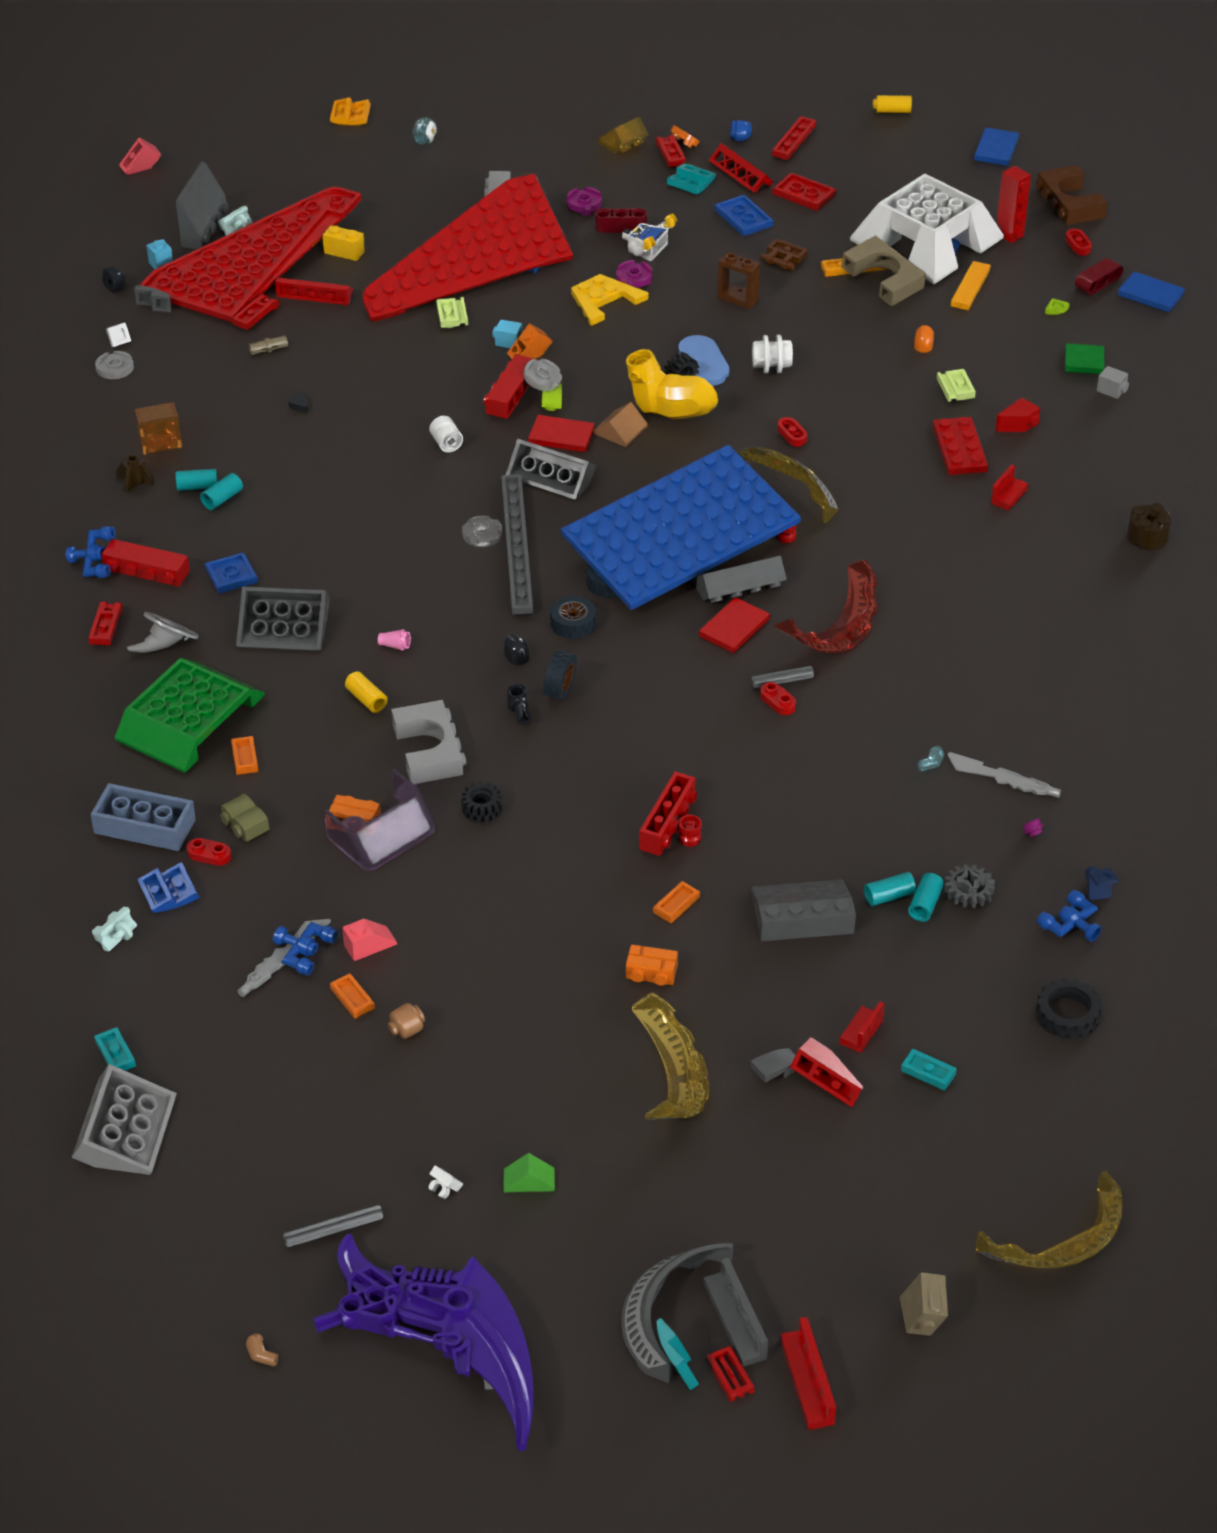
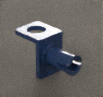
(1100, 882)

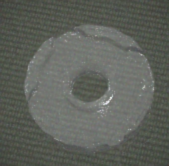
(473, 536)

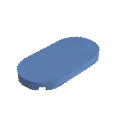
(709, 358)

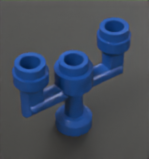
(92, 553)
(1072, 917)
(304, 945)

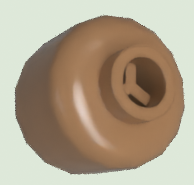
(406, 1021)

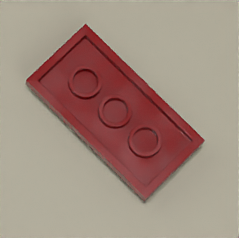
(960, 446)

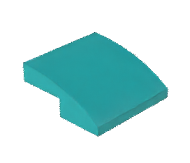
(691, 178)
(676, 1353)

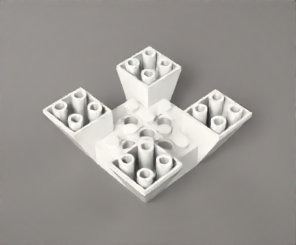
(931, 217)

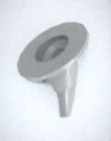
(163, 635)

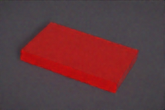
(804, 191)
(561, 433)
(734, 625)

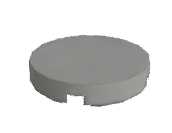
(114, 365)
(542, 374)

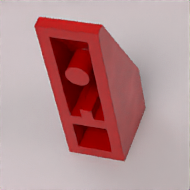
(827, 1071)

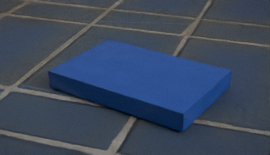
(996, 146)
(743, 215)
(1151, 291)

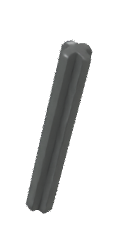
(332, 1225)

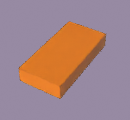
(244, 755)
(676, 902)
(352, 995)

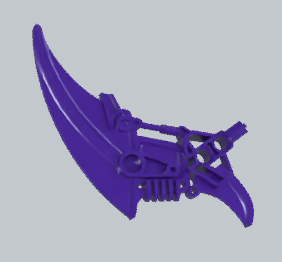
(465, 1308)

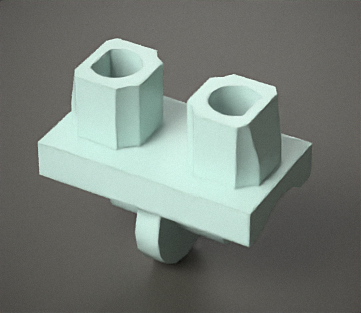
(235, 221)
(118, 927)

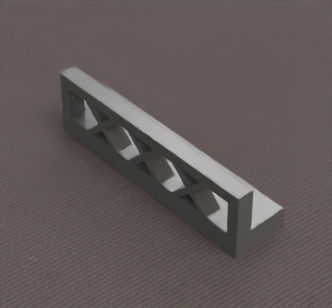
(737, 1315)

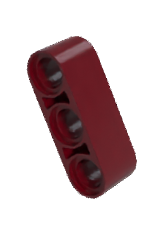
(618, 219)
(1098, 276)

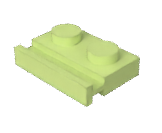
(452, 312)
(956, 385)

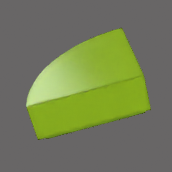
(1056, 307)

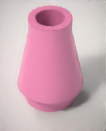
(395, 639)

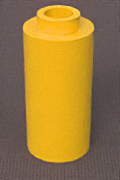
(892, 104)
(366, 692)

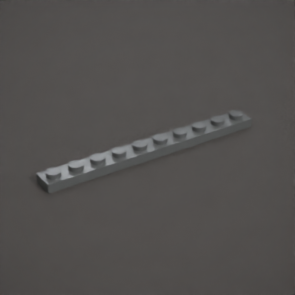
(517, 545)

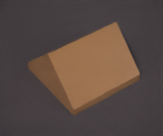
(622, 425)

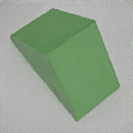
(529, 1175)

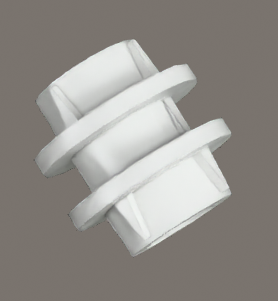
(772, 354)

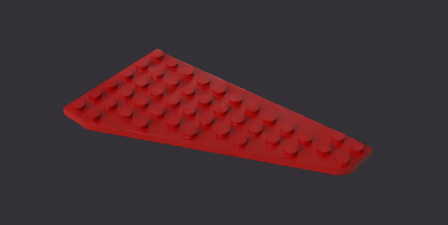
(490, 241)
(244, 264)

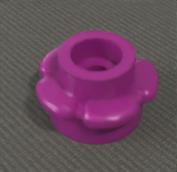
(1033, 827)

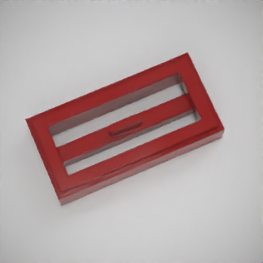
(738, 1390)

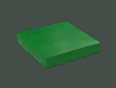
(1084, 358)

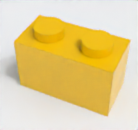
(343, 243)

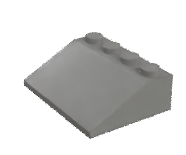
(124, 1123)

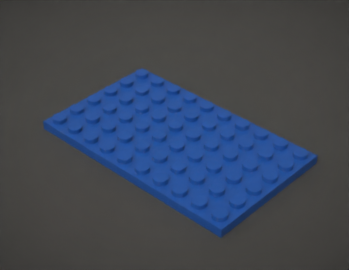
(680, 526)

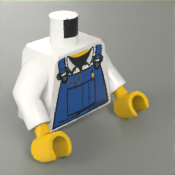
(647, 239)

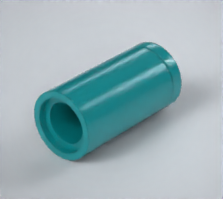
(196, 479)
(221, 491)
(889, 889)
(926, 897)

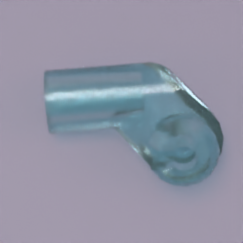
(934, 760)

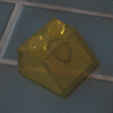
(624, 136)

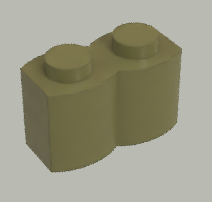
(244, 818)

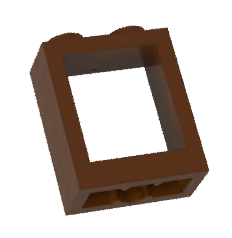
(734, 294)

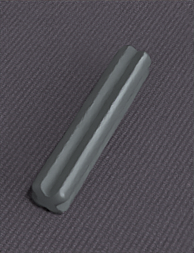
(783, 676)

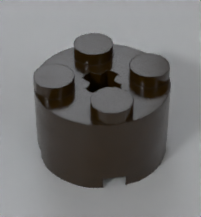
(1149, 526)

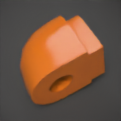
(924, 339)

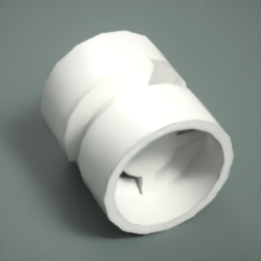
(446, 434)

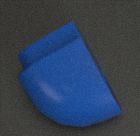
(740, 130)

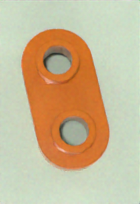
(679, 134)

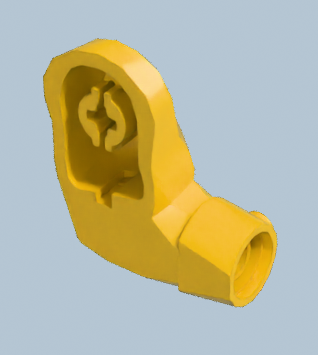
(668, 394)

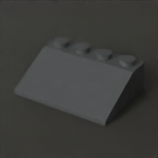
(200, 208)
(282, 619)
(803, 910)

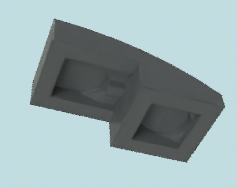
(152, 297)
(773, 1064)

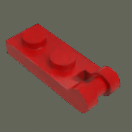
(671, 151)
(255, 311)
(105, 623)

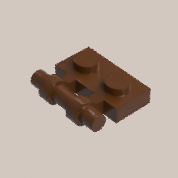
(788, 252)

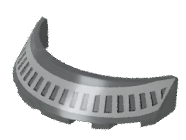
(636, 1310)

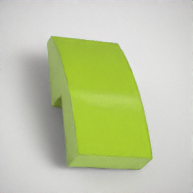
(552, 399)

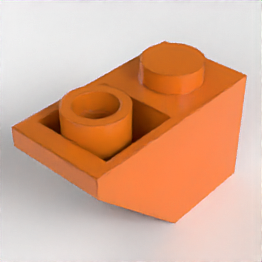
(530, 343)

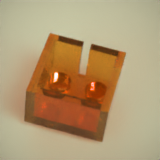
(158, 428)

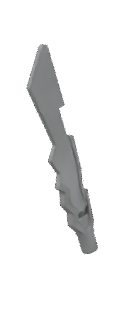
(1003, 776)
(271, 964)

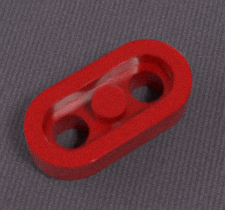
(1078, 242)
(792, 431)
(778, 698)
(209, 851)

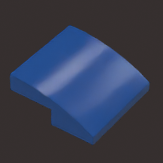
(168, 889)

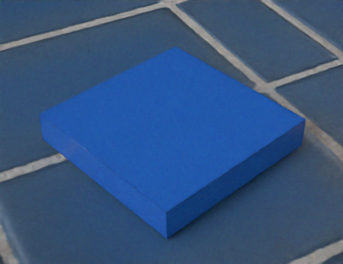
(231, 573)

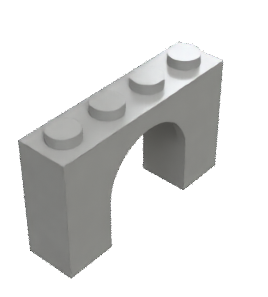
(434, 721)

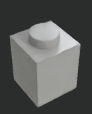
(1112, 382)

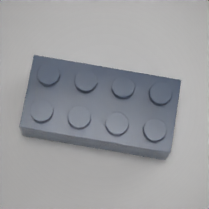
(143, 817)

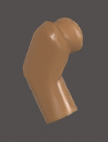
(257, 1351)

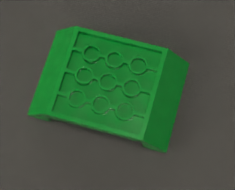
(182, 712)

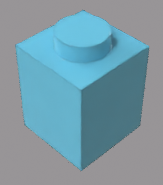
(159, 253)
(506, 333)

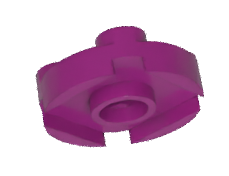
(584, 200)
(634, 273)

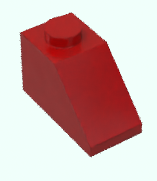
(1018, 417)

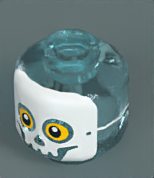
(424, 130)

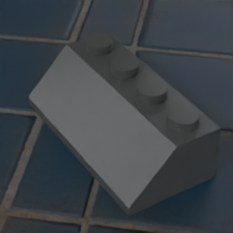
(550, 469)
(740, 578)

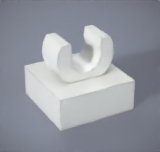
(118, 334)
(445, 1180)

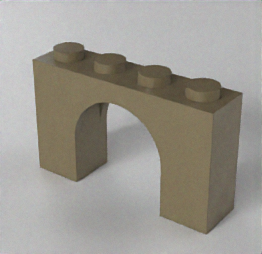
(876, 253)

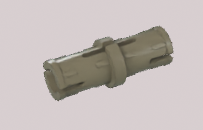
(268, 345)

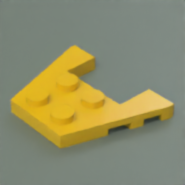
(601, 291)

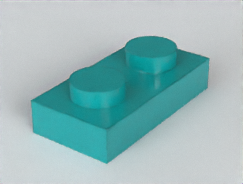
(115, 1049)
(928, 1069)

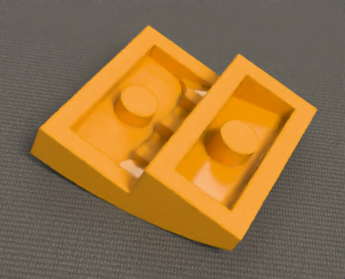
(349, 113)

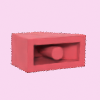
(140, 157)
(366, 938)

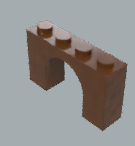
(1070, 209)

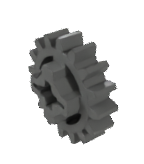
(969, 886)

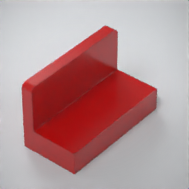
(1008, 489)
(862, 1027)

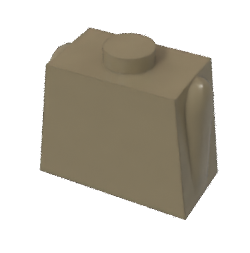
(924, 1304)

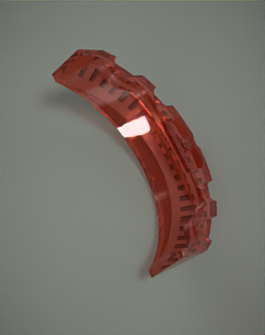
(854, 620)

